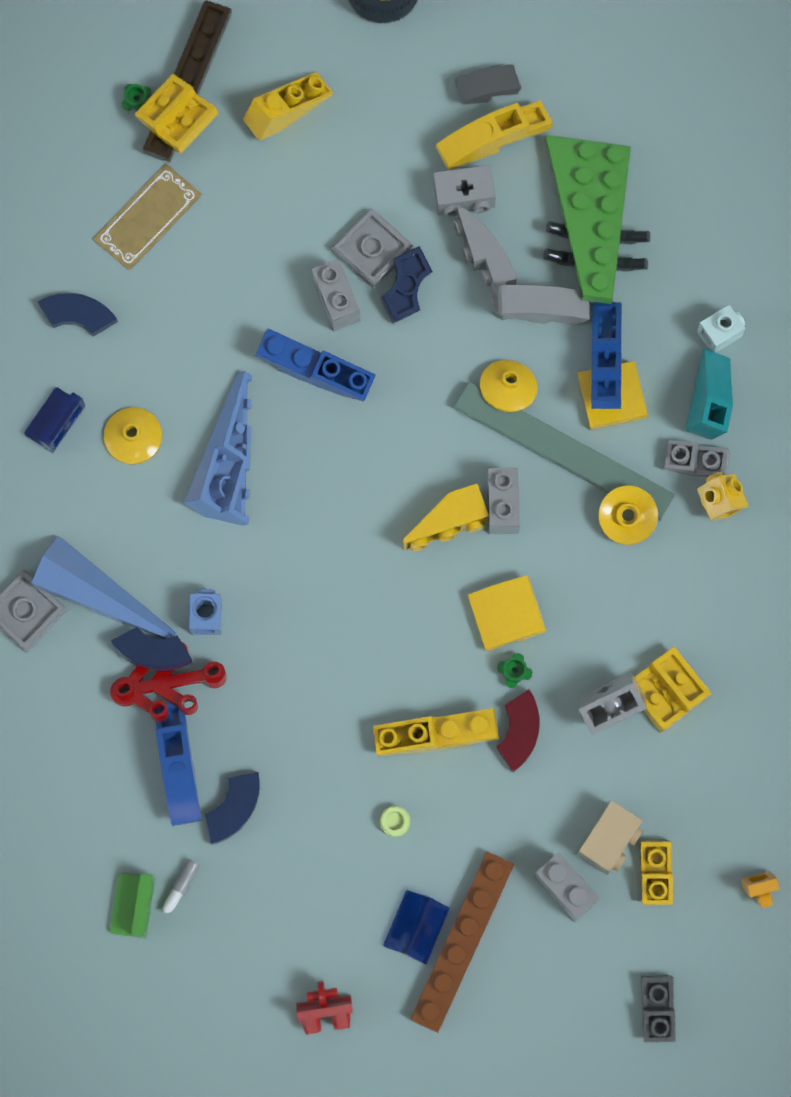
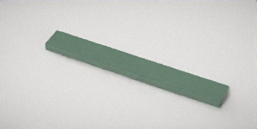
(559, 448)

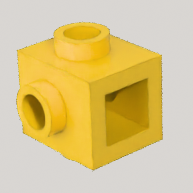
(722, 496)

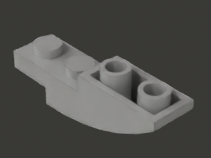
(484, 252)

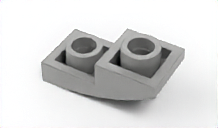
(695, 459)

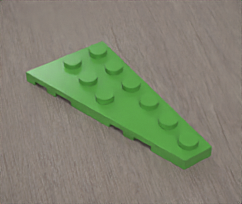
(591, 198)

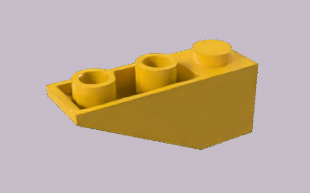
(285, 105)
(455, 513)

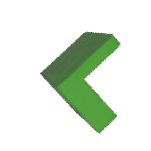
(132, 905)

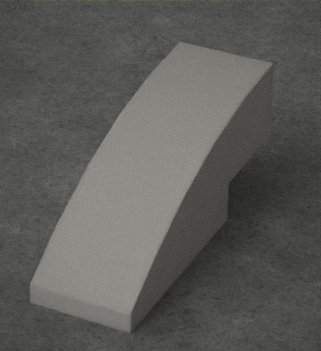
(543, 304)

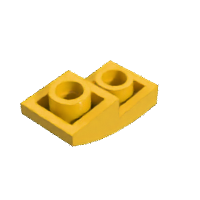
(656, 872)

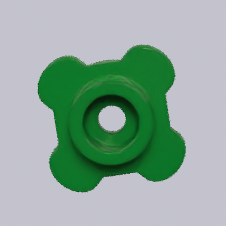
(131, 92)
(516, 661)

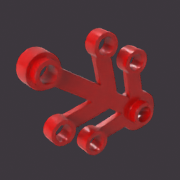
(162, 685)

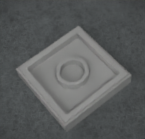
(371, 247)
(27, 611)

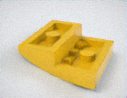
(176, 113)
(507, 613)
(670, 689)

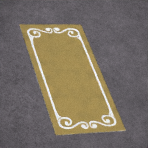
(147, 216)

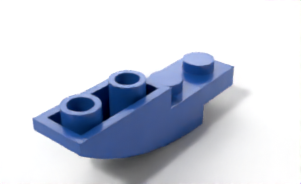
(315, 367)
(177, 767)

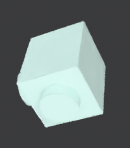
(722, 329)

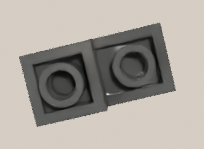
(488, 82)
(658, 1008)

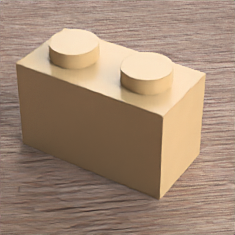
(610, 838)

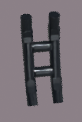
(623, 264)

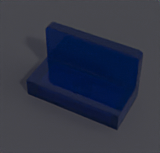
(55, 419)
(416, 926)

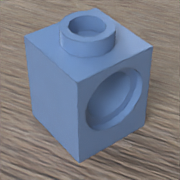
(205, 626)

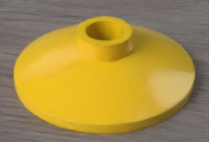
(506, 395)
(137, 448)
(644, 517)

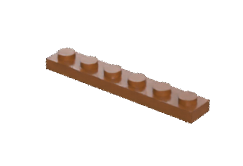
(462, 942)

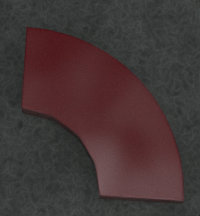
(522, 731)

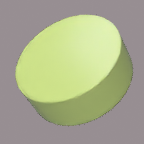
(395, 821)

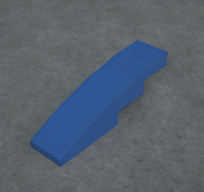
(606, 355)

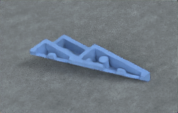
(221, 477)
(76, 579)

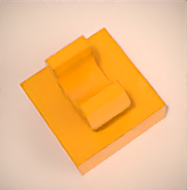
(760, 887)

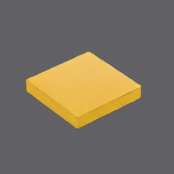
(632, 399)

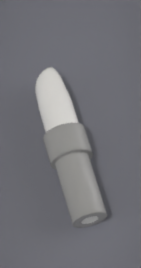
(180, 886)

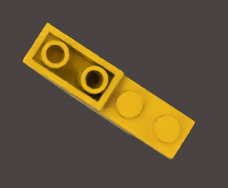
(492, 131)
(435, 733)

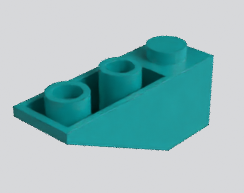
(711, 397)

